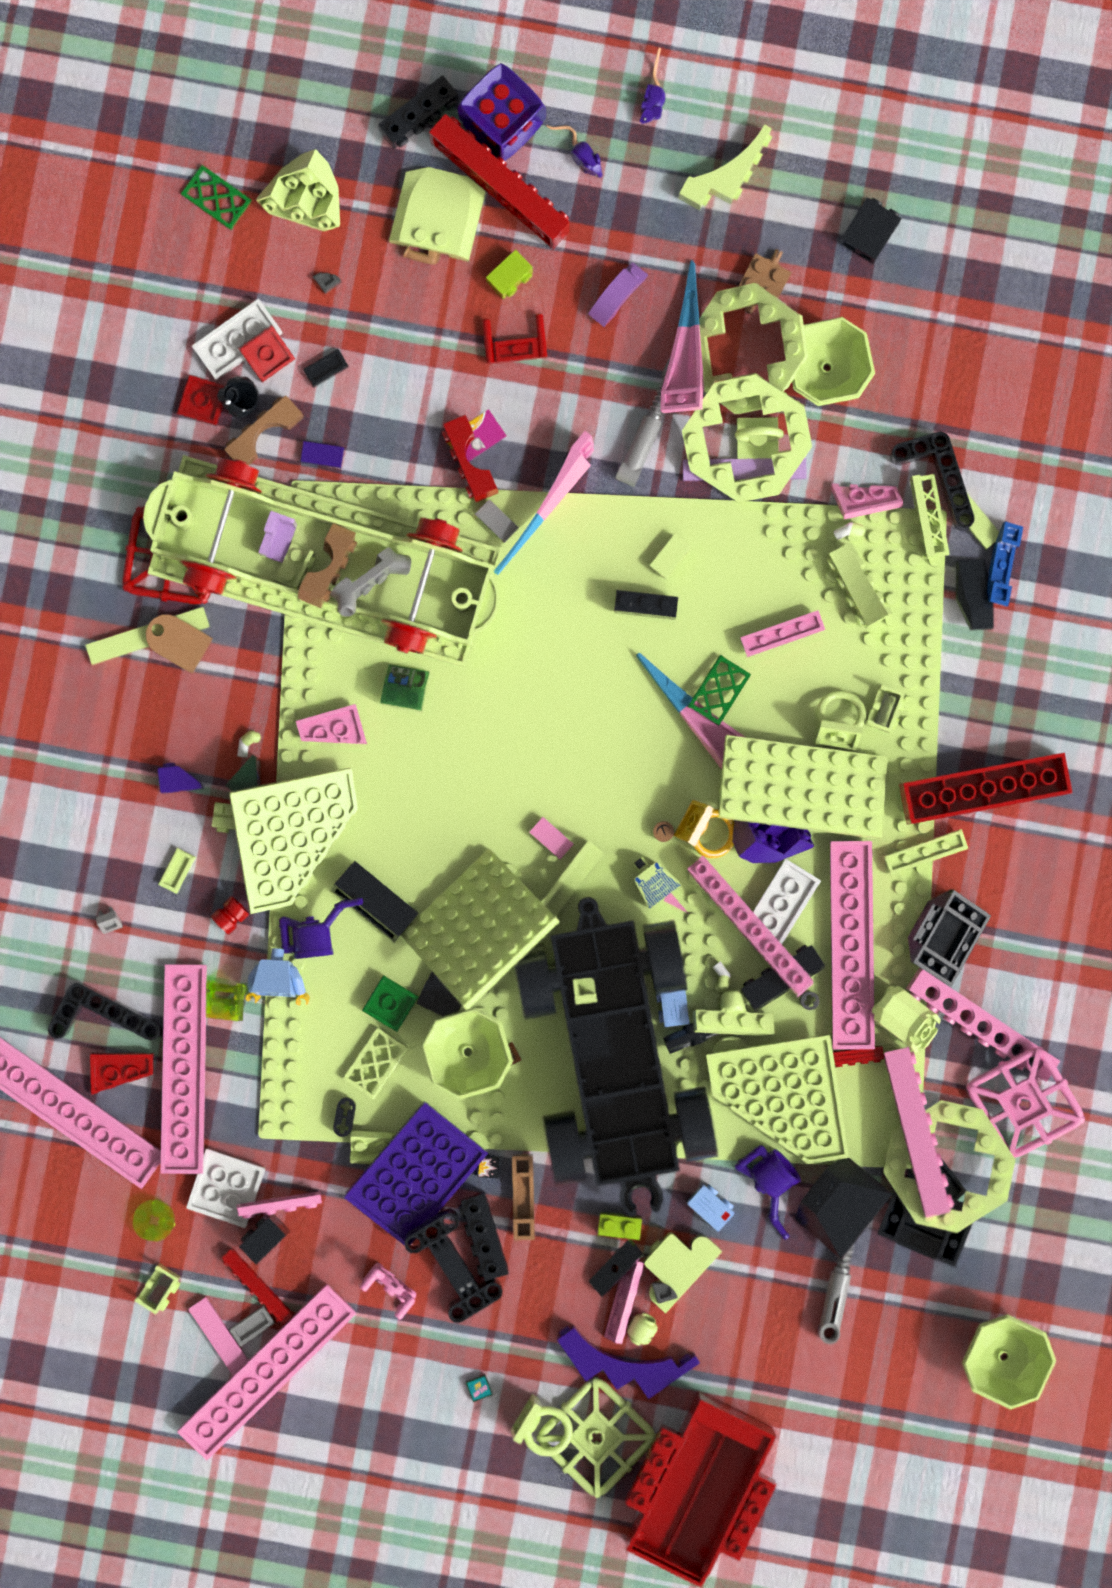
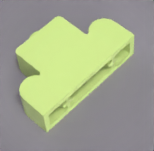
(678, 1264)

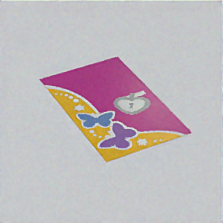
(486, 433)

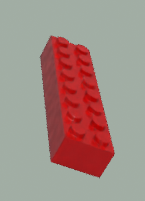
(499, 181)
(985, 788)

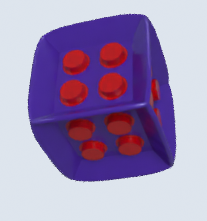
(502, 111)

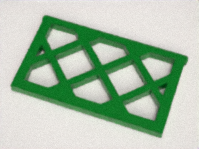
(232, 193)
(702, 691)

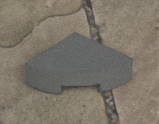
(326, 281)
(663, 1292)

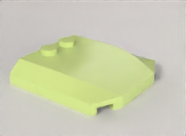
(438, 212)

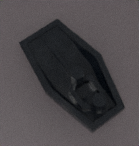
(973, 594)

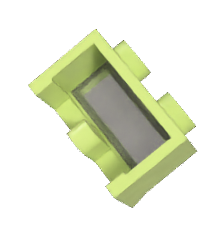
(885, 709)
(158, 1289)

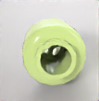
(642, 1329)

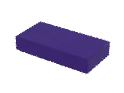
(322, 454)

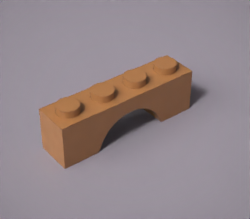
(282, 414)
(317, 585)
(523, 1197)

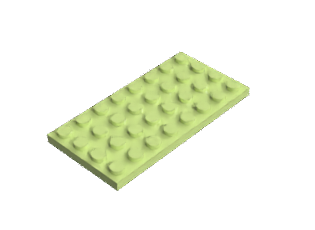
(802, 787)

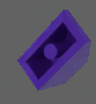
(176, 779)

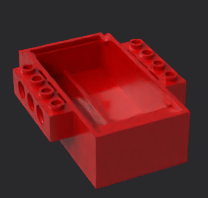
(701, 1490)

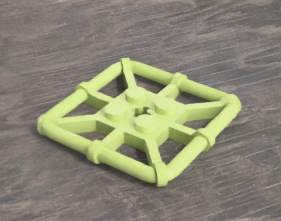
(611, 1437)

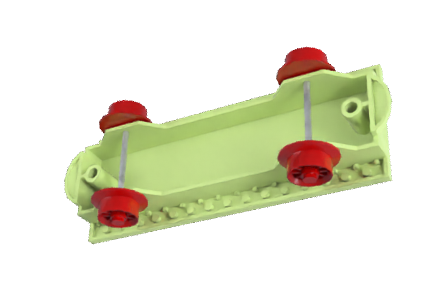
(226, 526)

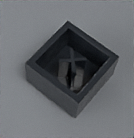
(261, 1241)

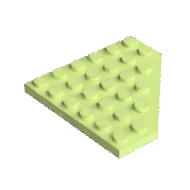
(288, 831)
(785, 1093)

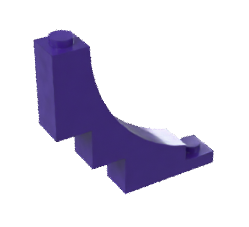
(649, 1374)

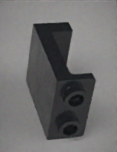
(870, 230)

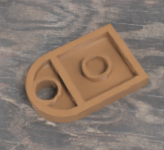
(179, 642)

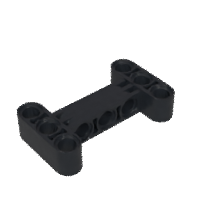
(453, 1265)

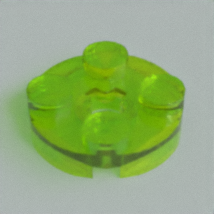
(165, 1223)

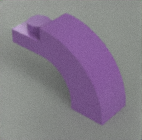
(617, 293)

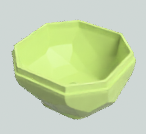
(847, 353)
(463, 1074)
(1023, 1372)

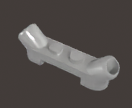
(386, 563)

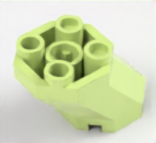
(906, 1018)

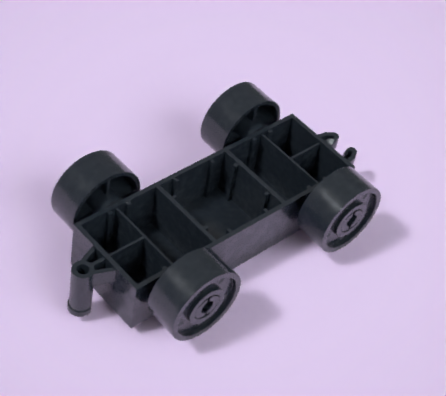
(616, 1056)

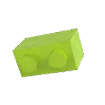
(509, 275)
(619, 1225)

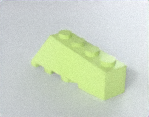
(857, 585)

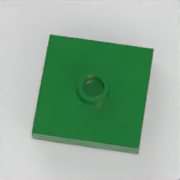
(390, 1003)

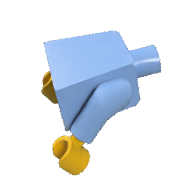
(276, 978)

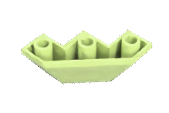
(304, 193)

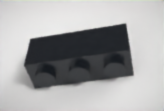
(646, 605)

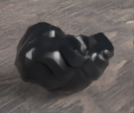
(239, 396)

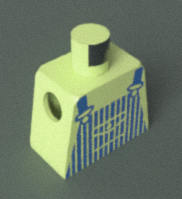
(653, 882)

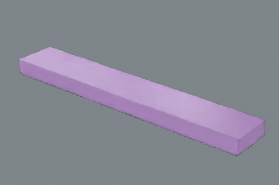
(746, 469)

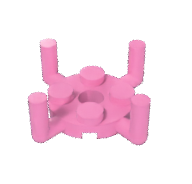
(392, 1287)

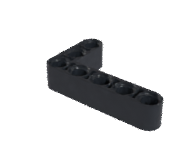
(944, 472)
(104, 1011)

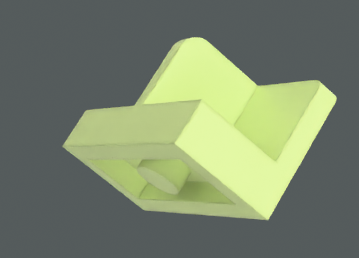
(584, 991)

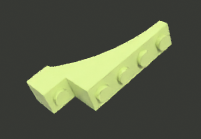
(728, 179)

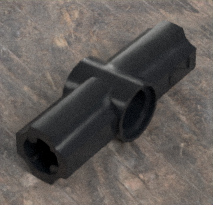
(685, 1038)

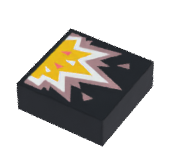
(488, 1167)

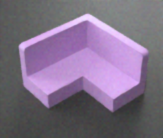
(277, 537)

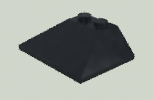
(946, 935)
(841, 1205)
(928, 1241)

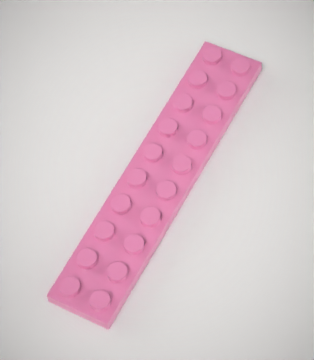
(852, 945)
(183, 1069)
(76, 1116)
(266, 1371)

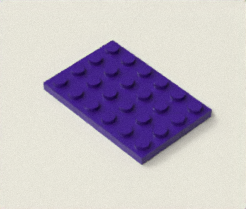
(415, 1173)

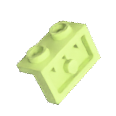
(295, 566)
(367, 1145)

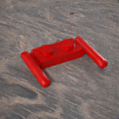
(515, 349)

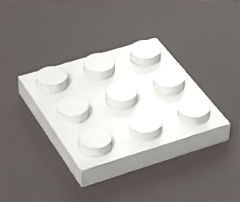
(223, 1185)

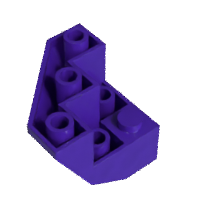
(769, 842)

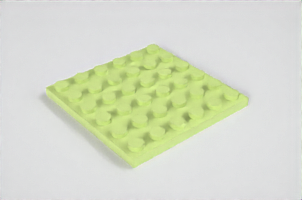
(479, 928)

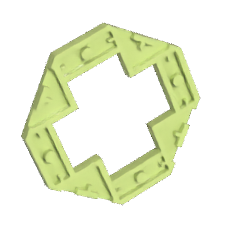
(770, 310)
(772, 401)
(974, 1205)

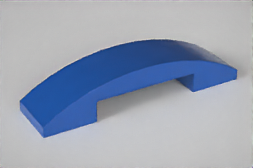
(1002, 562)

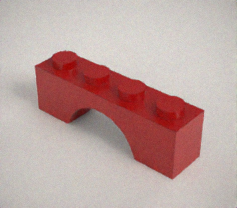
(480, 481)

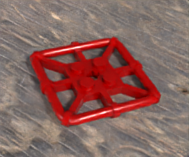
(129, 586)

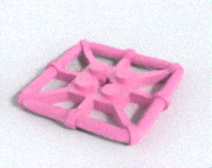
(1029, 1090)

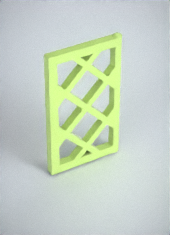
(358, 1065)

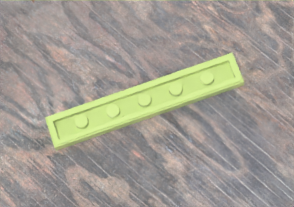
(136, 638)

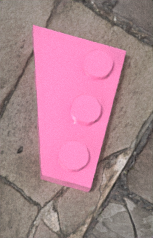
(860, 501)
(333, 727)

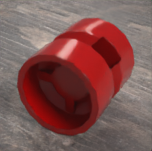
(230, 915)

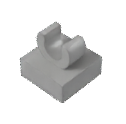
(109, 921)

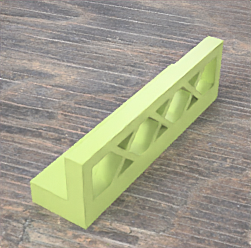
(922, 516)
(572, 878)

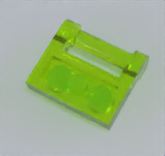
(225, 1007)

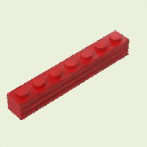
(854, 1056)
(257, 1286)

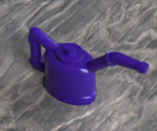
(311, 936)
(771, 1176)

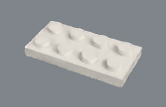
(220, 347)
(785, 899)

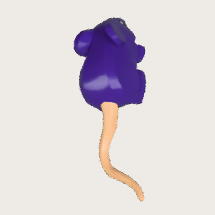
(654, 99)
(583, 154)

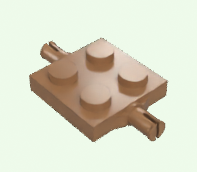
(766, 274)

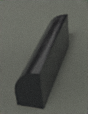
(380, 904)

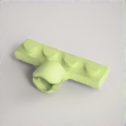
(733, 1018)

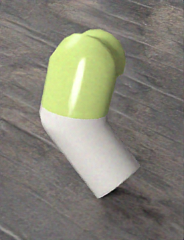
(849, 529)
(245, 741)
(724, 978)

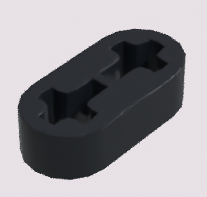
(349, 1118)

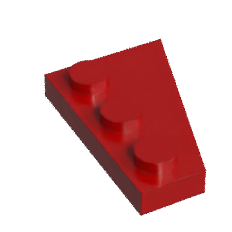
(118, 1068)

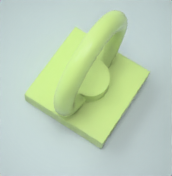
(757, 437)
(838, 733)
(530, 1418)

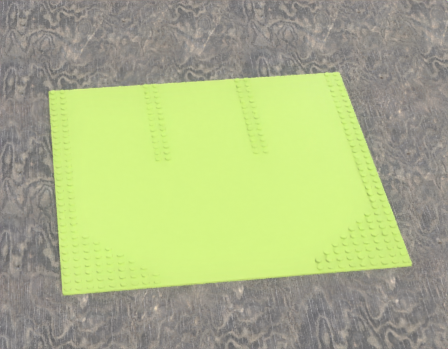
(578, 732)

